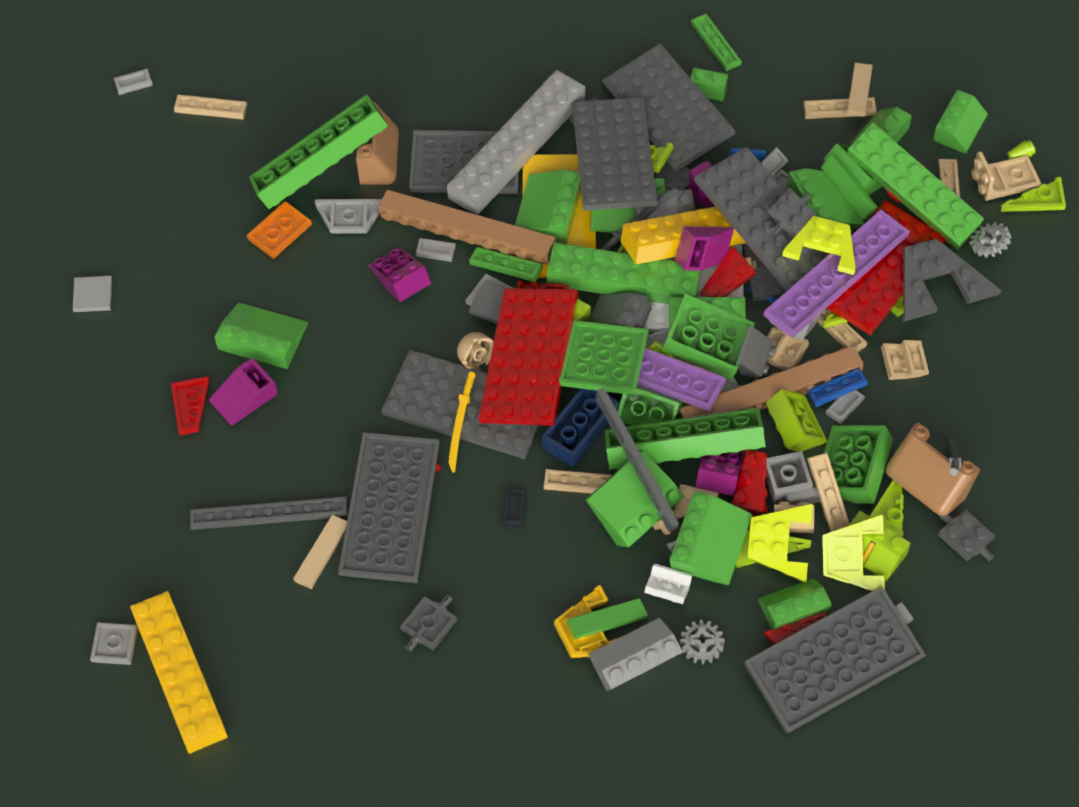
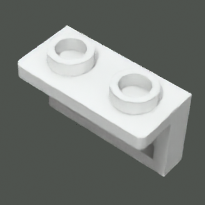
(668, 583)

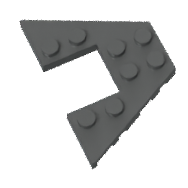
(934, 260)

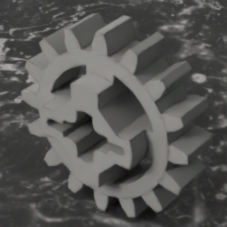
(990, 239)
(710, 638)

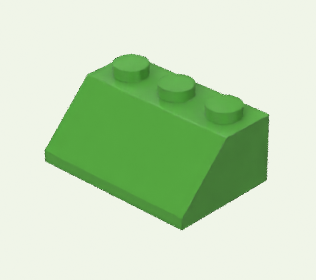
(891, 121)
(960, 122)
(865, 180)
(648, 407)
(795, 603)

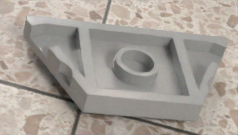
(348, 214)

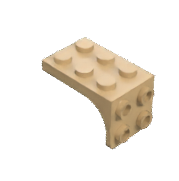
(1004, 177)

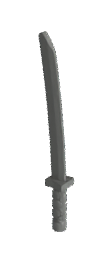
(641, 216)
(955, 459)

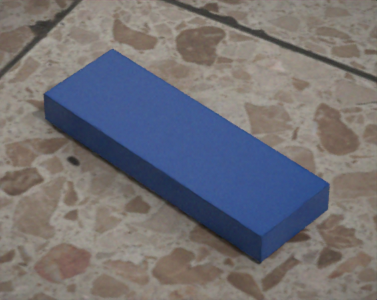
(837, 387)

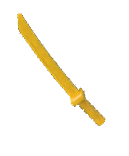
(463, 399)

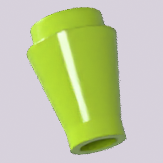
(1023, 149)

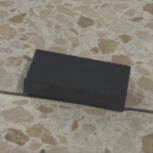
(514, 508)

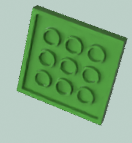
(604, 357)

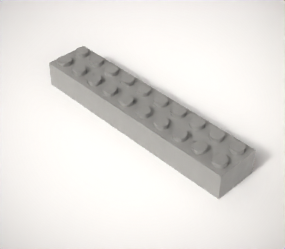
(515, 143)

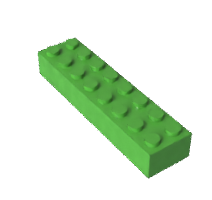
(318, 151)
(915, 186)
(617, 273)
(691, 437)

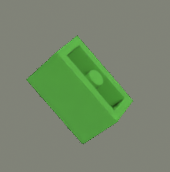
(710, 83)

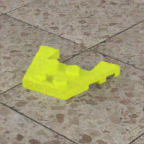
(826, 237)
(770, 540)
(845, 554)

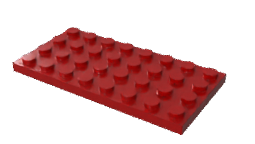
(881, 287)
(528, 356)

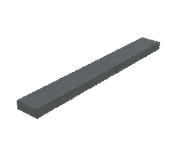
(636, 460)
(268, 513)

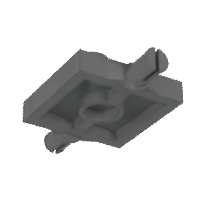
(791, 212)
(966, 535)
(428, 623)

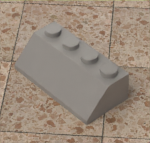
(634, 653)

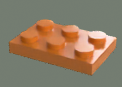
(279, 230)

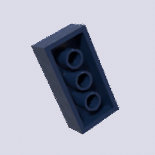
(576, 427)

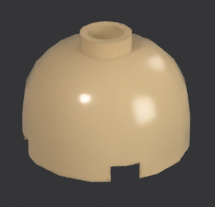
(475, 350)

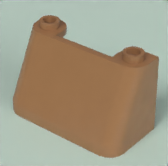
(379, 160)
(927, 473)

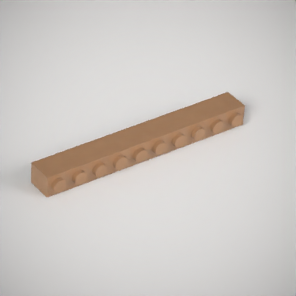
(467, 227)
(794, 379)

